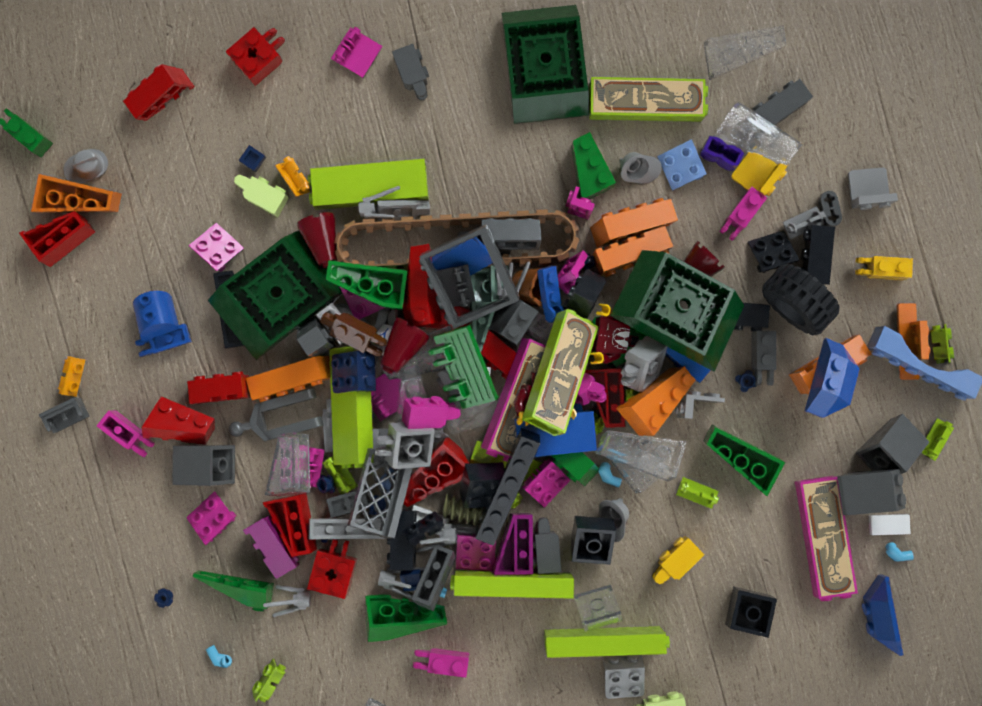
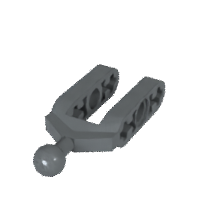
(258, 423)

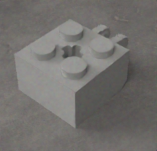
(643, 364)
(406, 446)

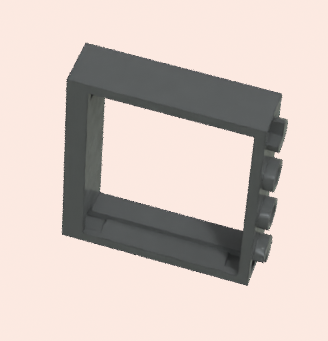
(442, 297)

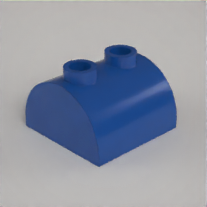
(155, 314)

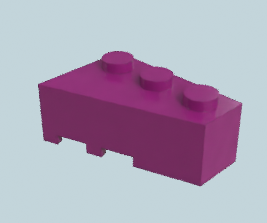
(272, 547)
(516, 547)

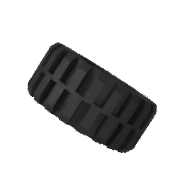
(801, 299)

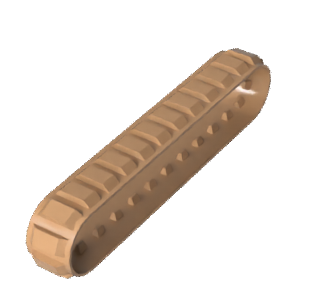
(464, 220)

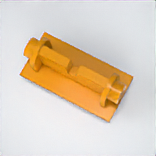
(295, 180)
(70, 383)

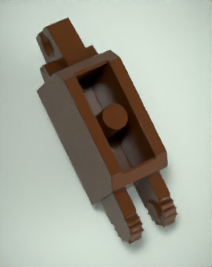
(354, 332)

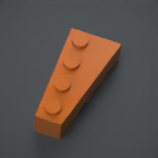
(65, 196)
(633, 221)
(626, 254)
(804, 375)
(289, 377)
(653, 406)

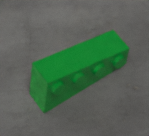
(750, 461)

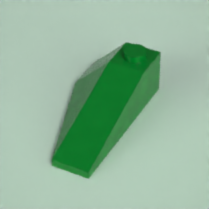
(372, 283)
(244, 590)
(395, 618)

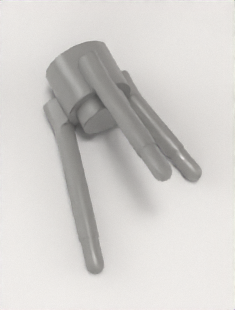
(368, 210)
(501, 292)
(447, 537)
(388, 581)
(300, 600)

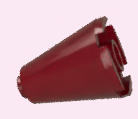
(320, 236)
(703, 260)
(402, 345)

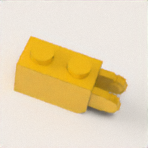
(886, 267)
(677, 560)

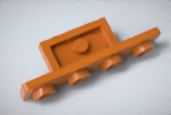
(914, 334)

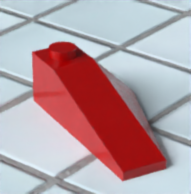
(419, 299)

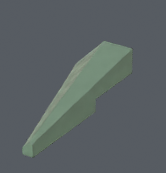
(485, 291)

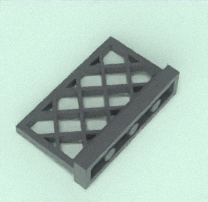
(394, 501)

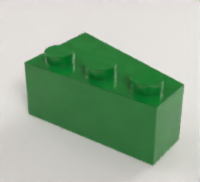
(590, 168)
(577, 465)

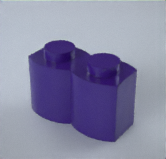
(724, 155)

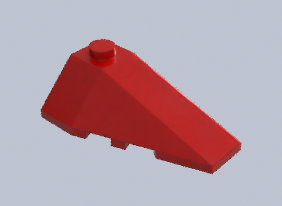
(445, 469)

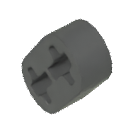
(834, 208)

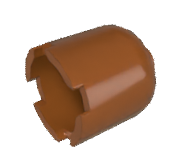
(530, 288)

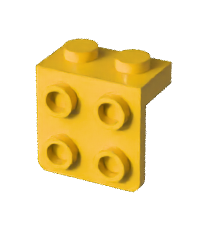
(758, 173)

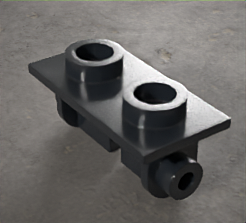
(430, 523)

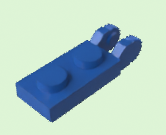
(549, 292)
(166, 341)

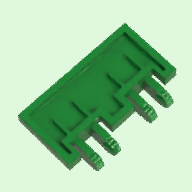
(467, 365)

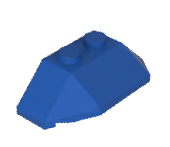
(832, 381)
(881, 614)

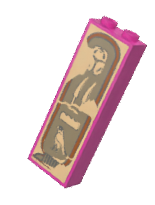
(501, 430)
(826, 538)

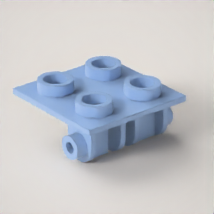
(682, 165)

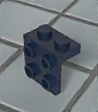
(353, 372)

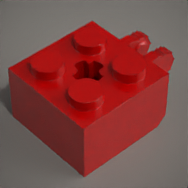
(255, 44)
(341, 564)

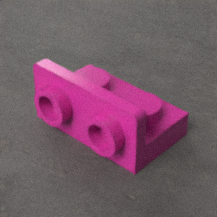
(579, 207)
(571, 271)

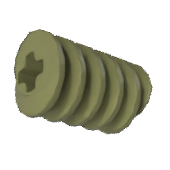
(456, 509)

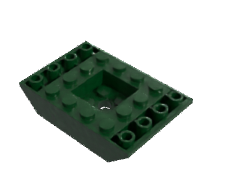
(539, 88)
(653, 308)
(259, 317)

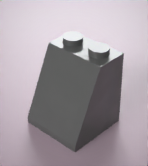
(513, 321)
(893, 446)
(203, 465)
(871, 491)

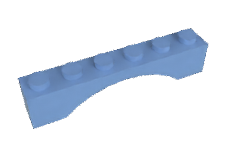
(892, 346)

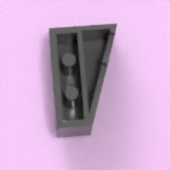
(315, 338)

